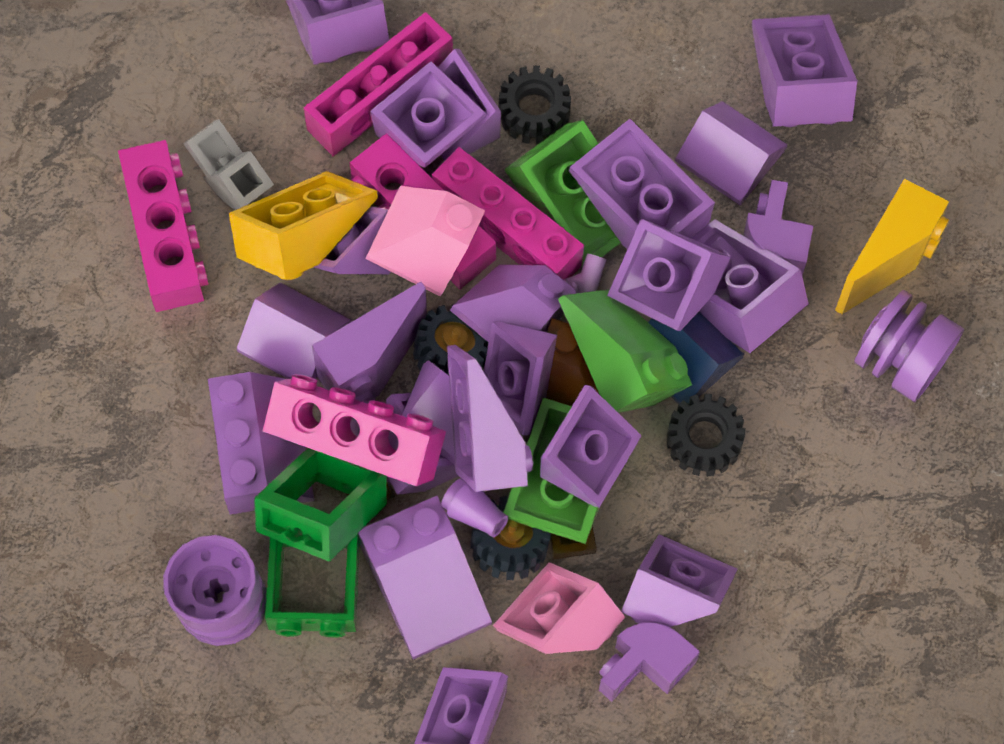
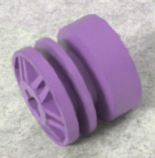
(908, 345)
(202, 571)

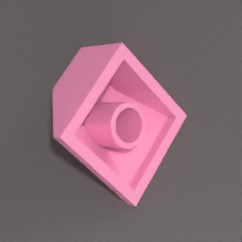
(425, 236)
(561, 613)

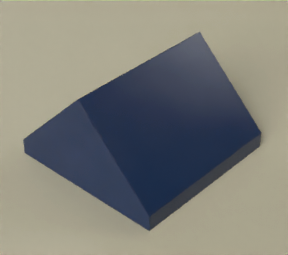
(705, 352)

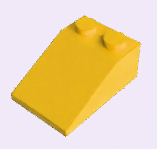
(299, 224)
(900, 240)

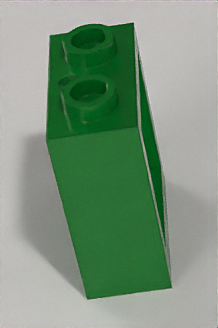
(323, 534)
(293, 623)

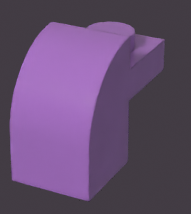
(770, 232)
(651, 649)

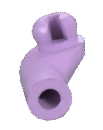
(590, 275)

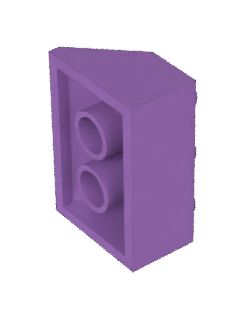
(245, 452)

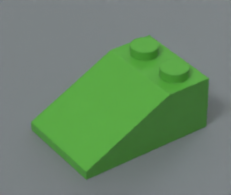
(547, 183)
(624, 352)
(541, 502)

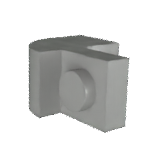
(228, 170)

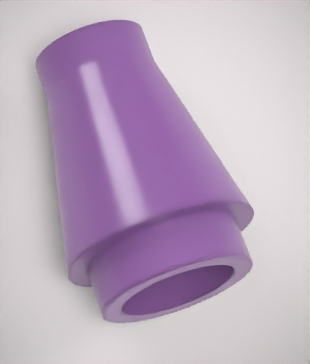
(473, 508)

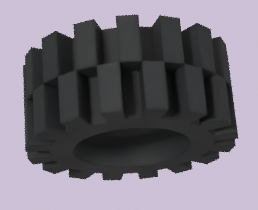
(534, 84)
(710, 411)

